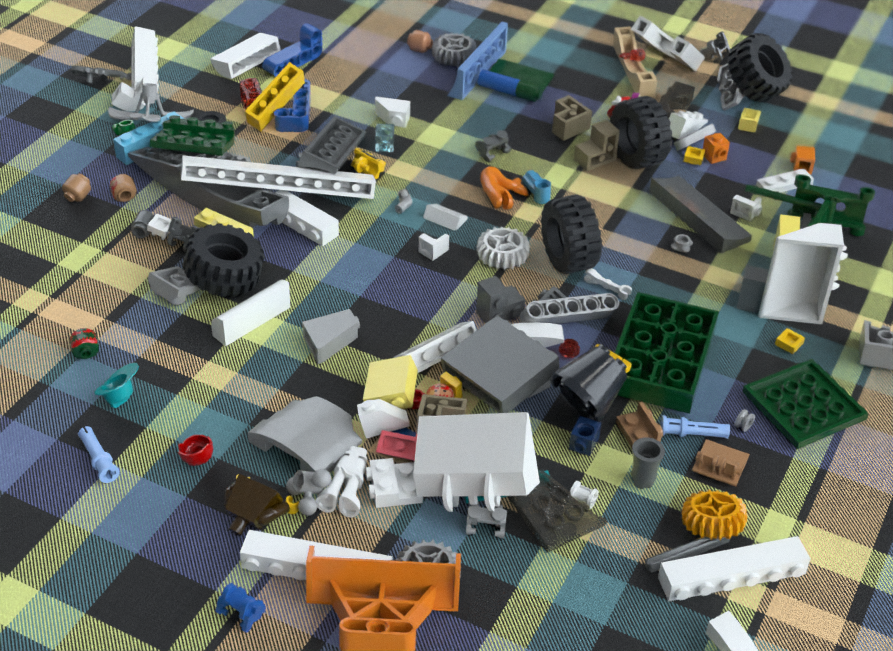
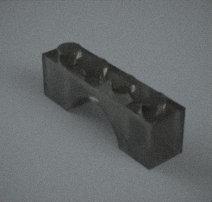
(677, 97)

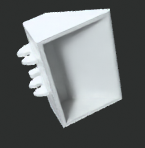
(803, 274)
(475, 457)

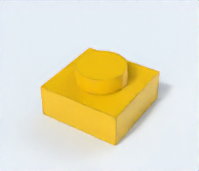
(694, 155)
(789, 341)
(453, 382)

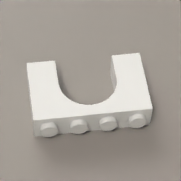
(675, 48)

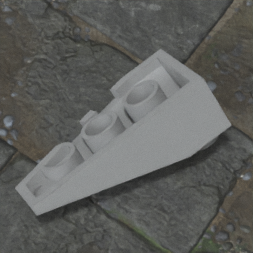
(730, 93)

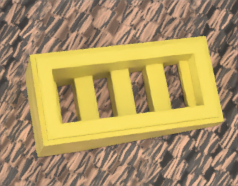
(749, 120)

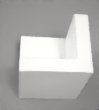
(432, 247)

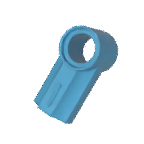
(539, 187)

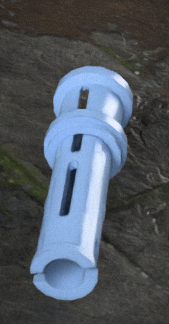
(683, 427)
(101, 460)

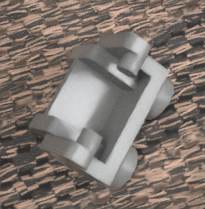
(483, 515)

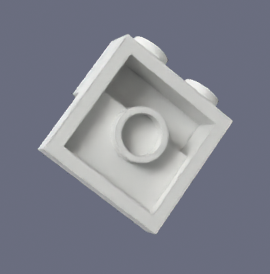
(392, 483)

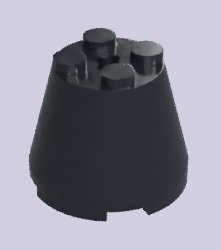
(591, 382)

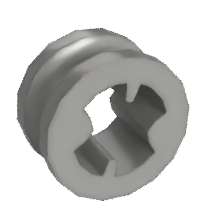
(744, 420)

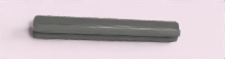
(684, 551)

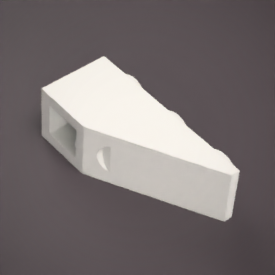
(685, 123)

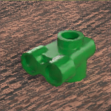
(123, 127)

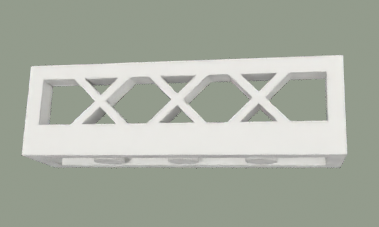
(433, 349)

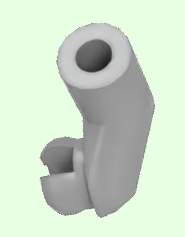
(405, 201)

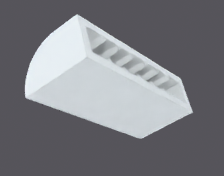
(245, 55)
(251, 313)

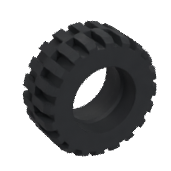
(760, 67)
(643, 132)
(571, 234)
(223, 260)

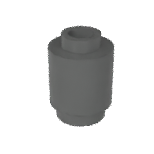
(140, 224)

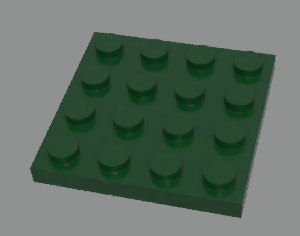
(805, 403)

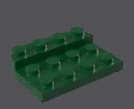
(195, 136)

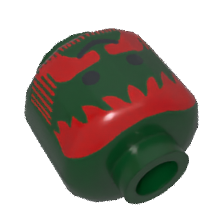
(84, 343)

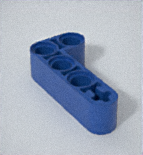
(299, 53)
(295, 118)

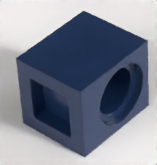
(585, 436)

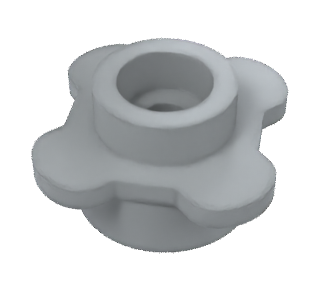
(681, 243)

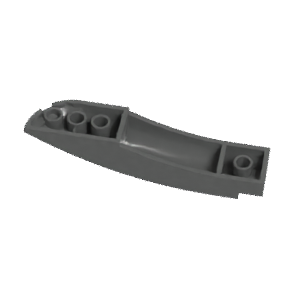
(241, 203)

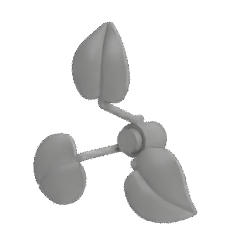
(149, 94)

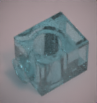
(384, 137)

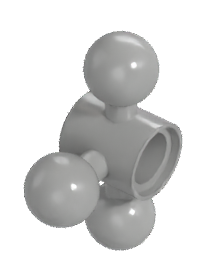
(309, 484)

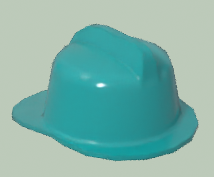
(118, 386)

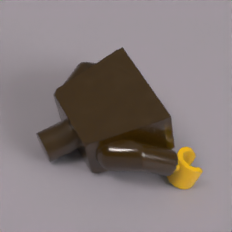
(254, 504)

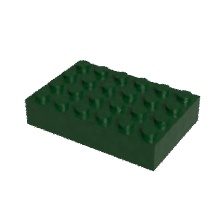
(666, 349)

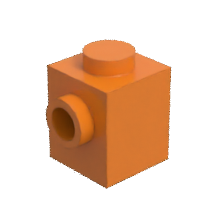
(716, 148)
(803, 158)

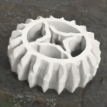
(503, 248)

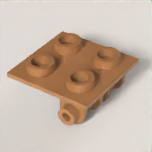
(720, 462)

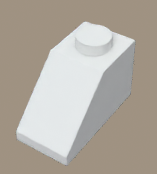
(393, 111)
(379, 416)

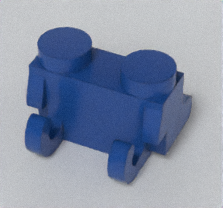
(248, 606)

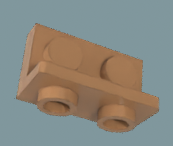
(639, 425)

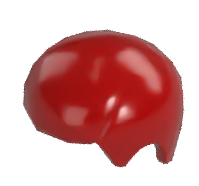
(196, 450)

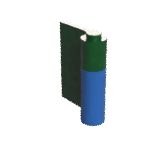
(515, 80)

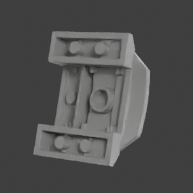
(309, 431)

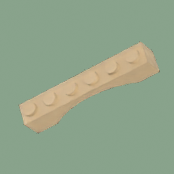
(641, 80)

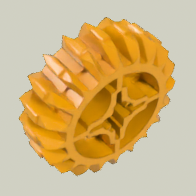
(714, 514)

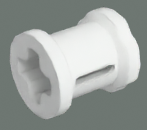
(584, 494)

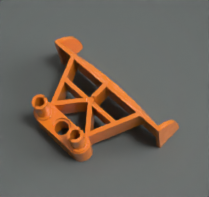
(381, 599)

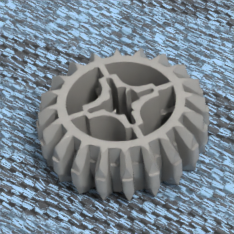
(453, 49)
(427, 553)

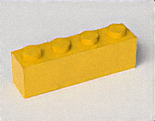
(274, 96)

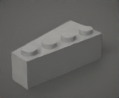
(876, 346)

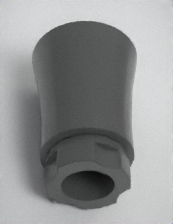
(646, 461)

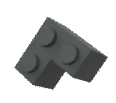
(752, 289)
(499, 300)

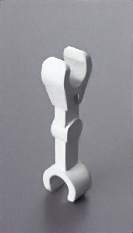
(595, 278)

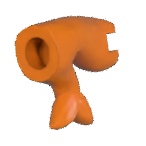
(497, 187)

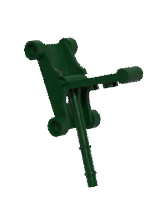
(805, 198)

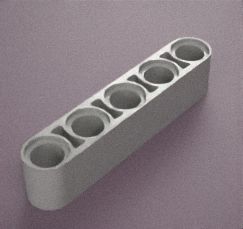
(577, 305)

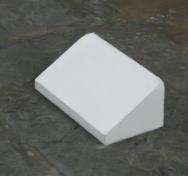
(444, 216)

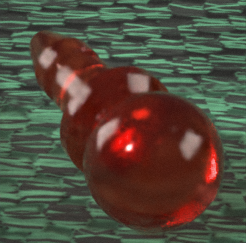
(634, 55)

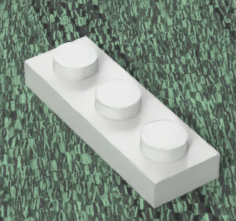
(783, 181)

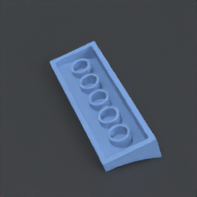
(482, 58)

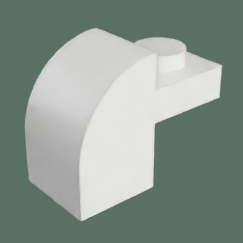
(127, 97)

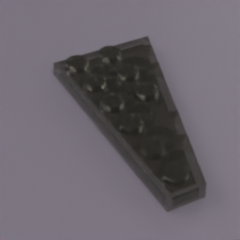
(555, 514)

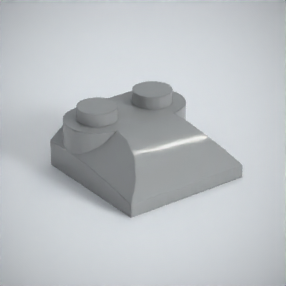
(171, 284)

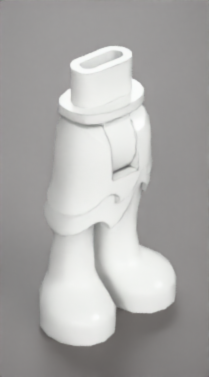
(351, 472)

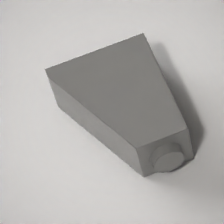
(330, 333)

